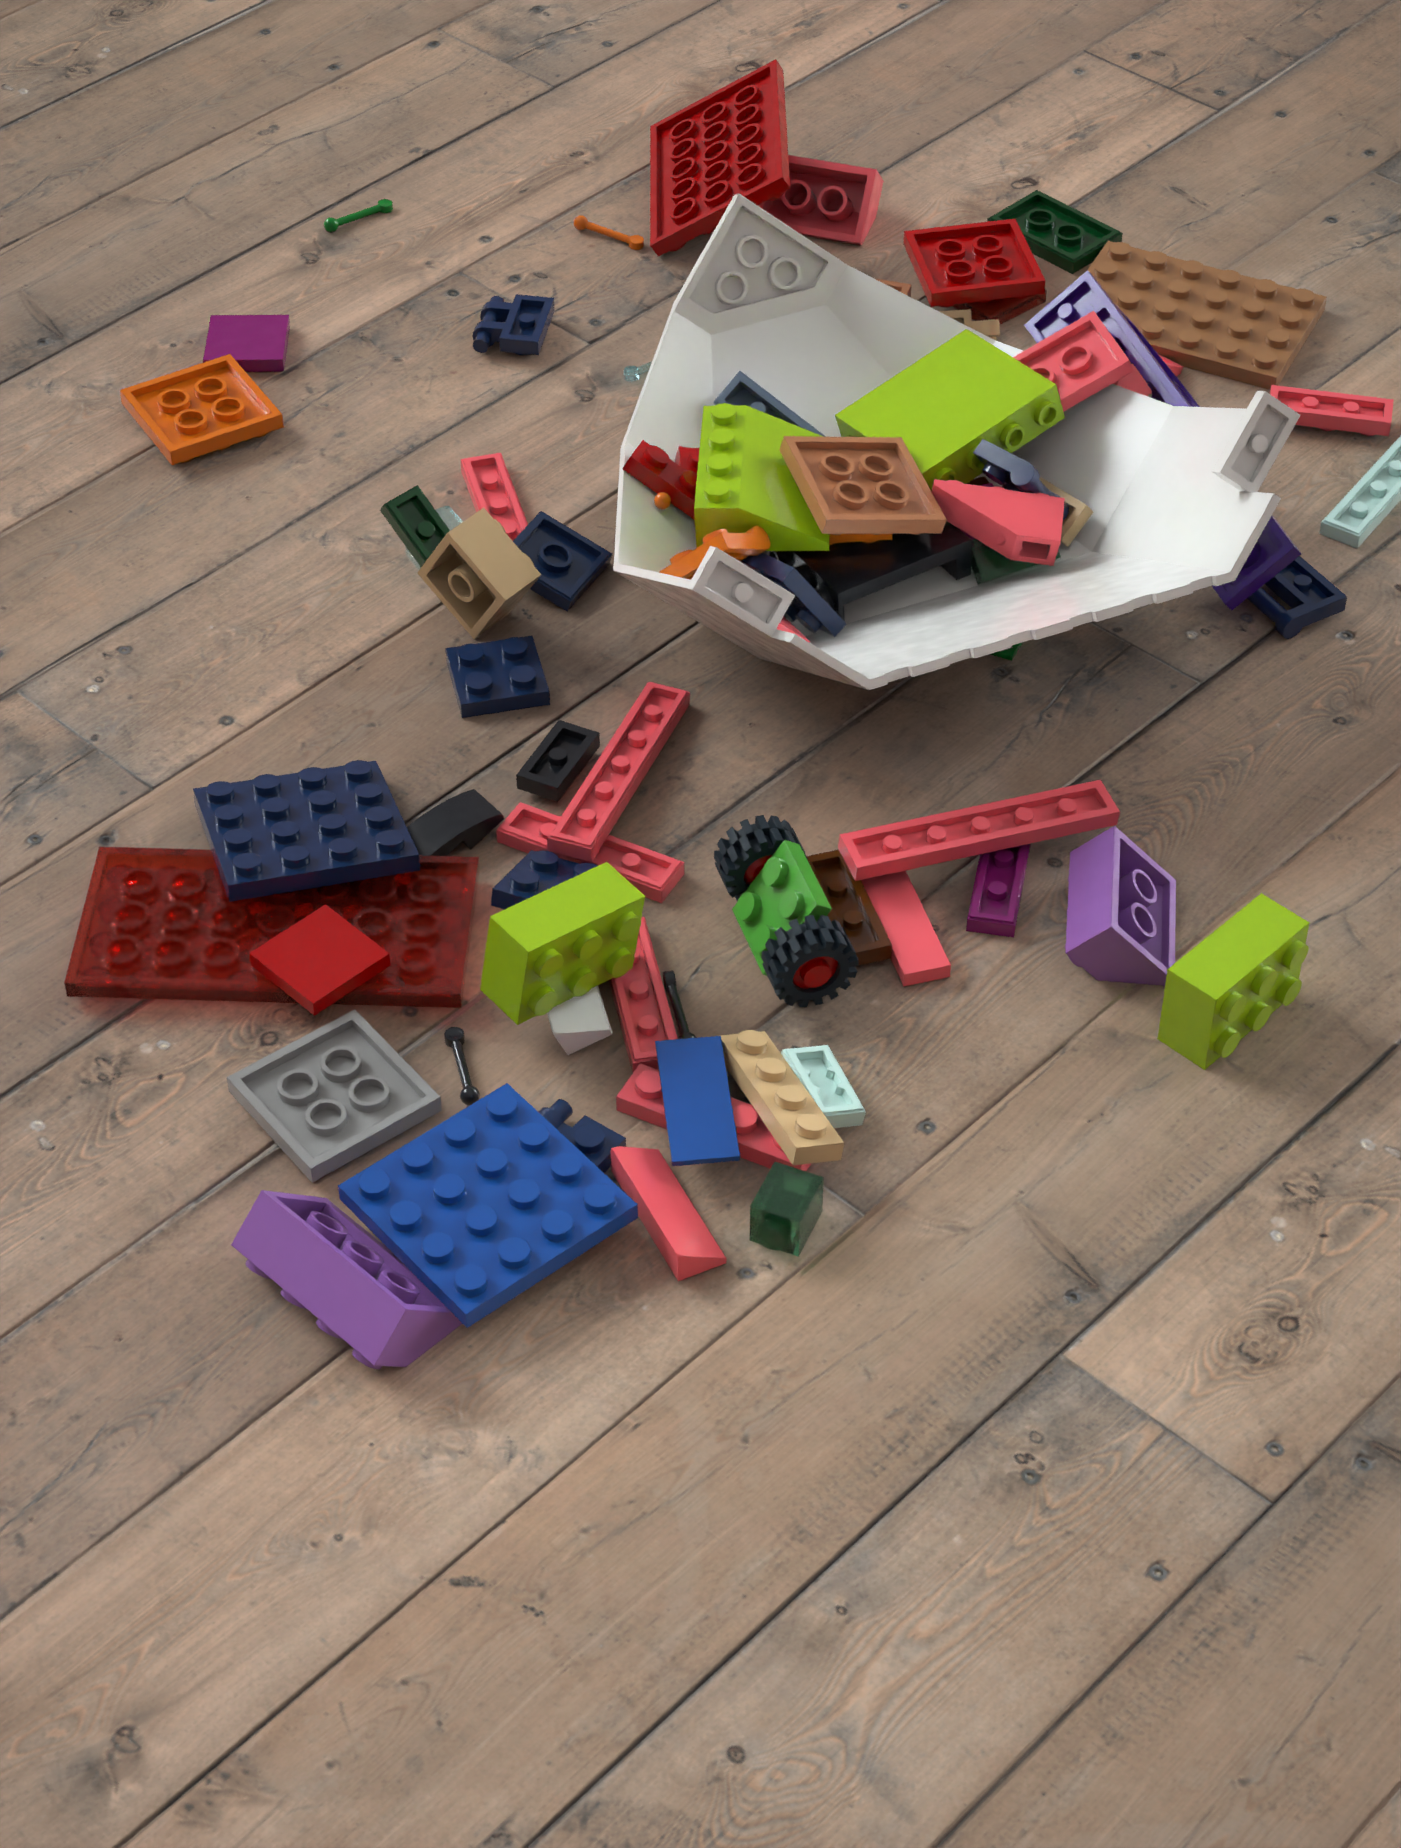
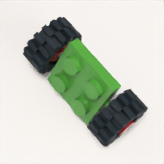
(784, 912)

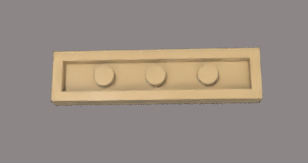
(780, 1099)

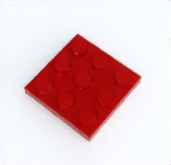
(973, 263)

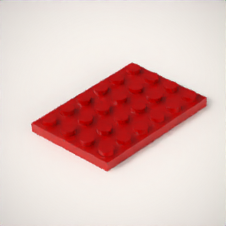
(717, 150)

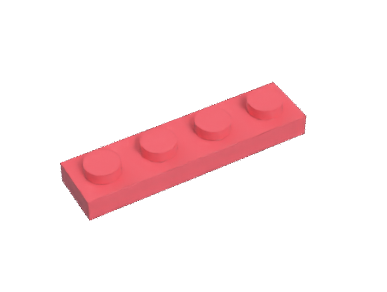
(644, 1100)

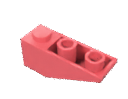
(1008, 521)

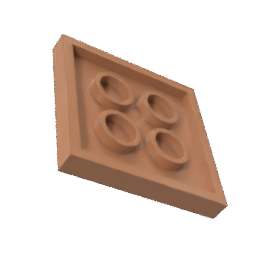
(862, 485)

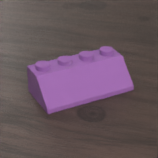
(343, 1278)

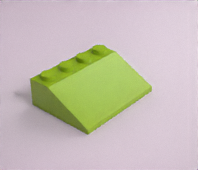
(748, 482)

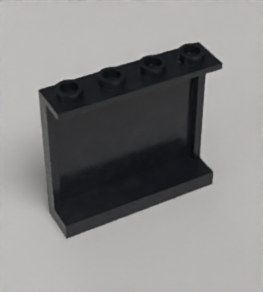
(863, 568)

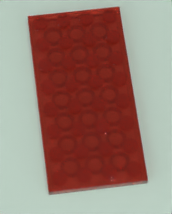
(167, 931)

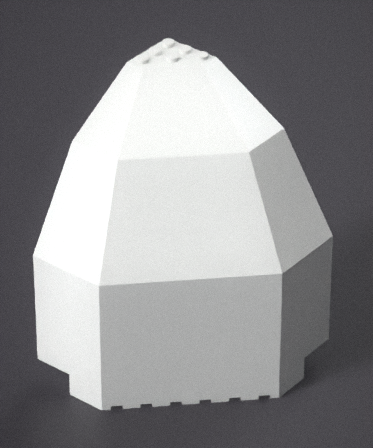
(1163, 480)

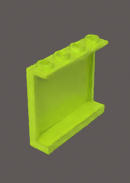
(952, 403)

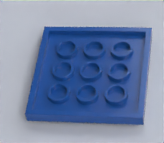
(487, 1204)

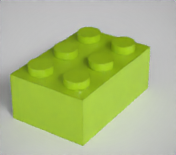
(561, 943)
(1233, 981)

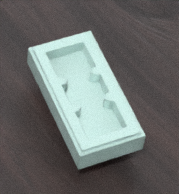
(826, 1084)

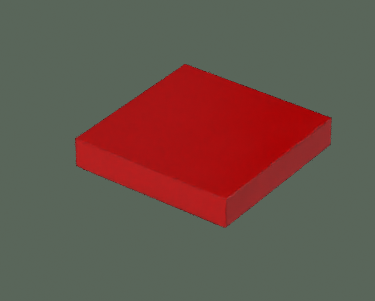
(320, 959)

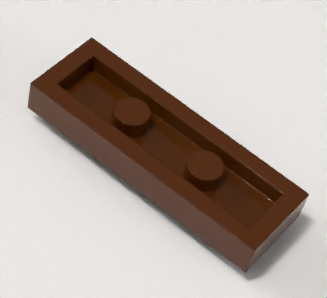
(851, 907)

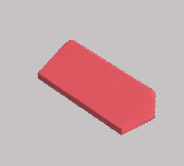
(666, 1211)

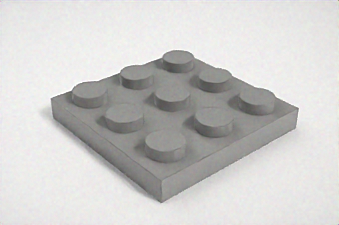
(334, 1095)

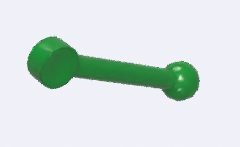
(384, 206)

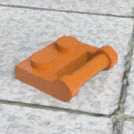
(734, 544)

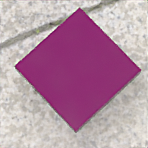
(252, 340)

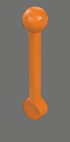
(635, 242)
(662, 500)

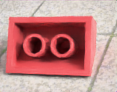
(828, 200)

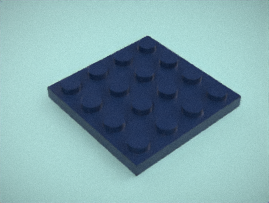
(304, 830)

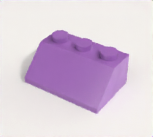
(1120, 912)

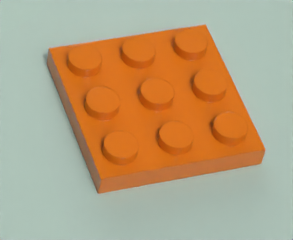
(201, 409)

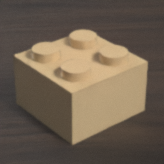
(479, 573)

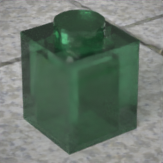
(786, 1209)

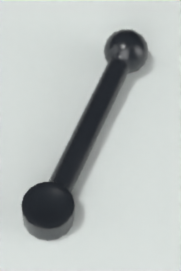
(670, 986)
(455, 1038)

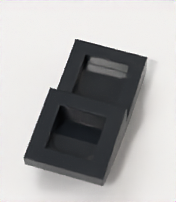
(456, 820)

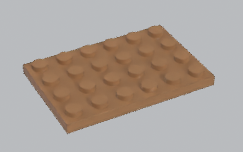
(1209, 314)

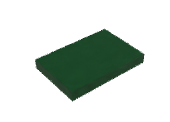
(1059, 231)

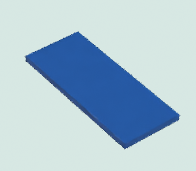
(697, 1101)

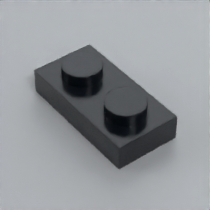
(558, 760)

